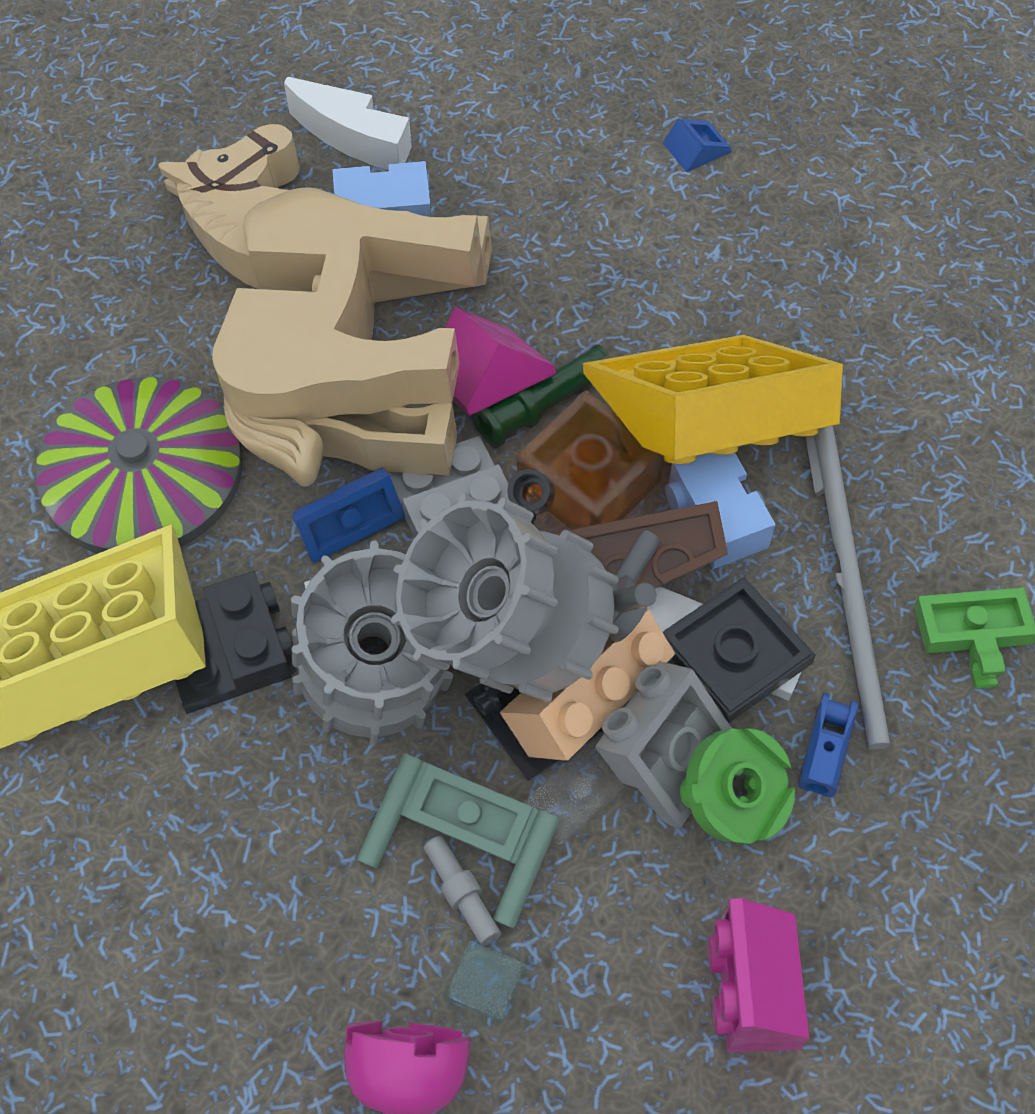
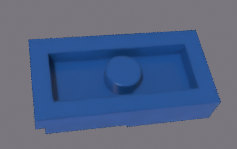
(348, 514)

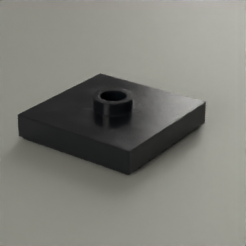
(738, 648)

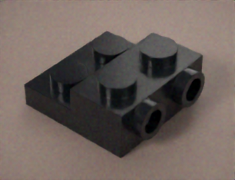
(239, 643)

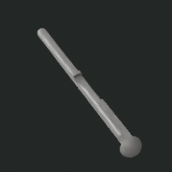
(829, 481)

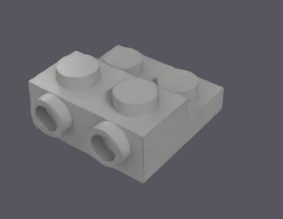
(471, 473)
(657, 734)

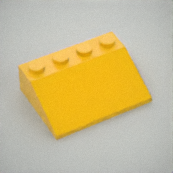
(719, 395)

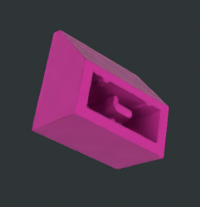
(760, 979)

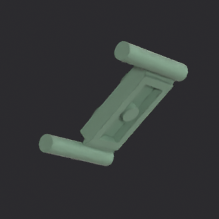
(470, 816)

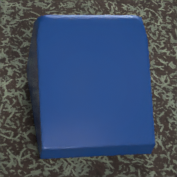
(695, 143)

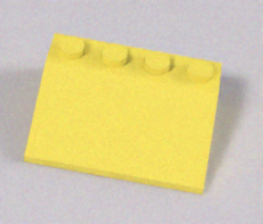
(96, 635)

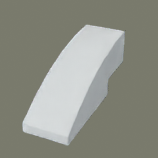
(349, 122)

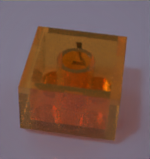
(592, 464)

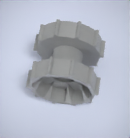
(504, 598)
(339, 680)

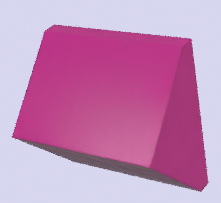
(492, 362)

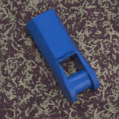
(826, 748)

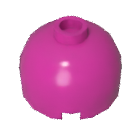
(405, 1067)

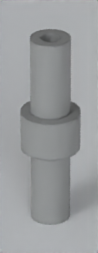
(462, 891)

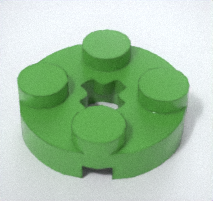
(710, 789)

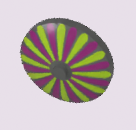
(138, 462)

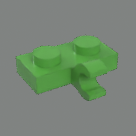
(978, 624)

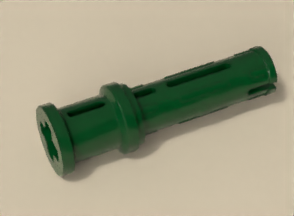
(527, 405)

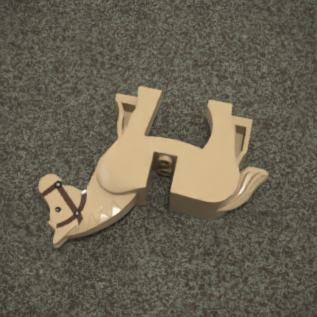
(300, 346)

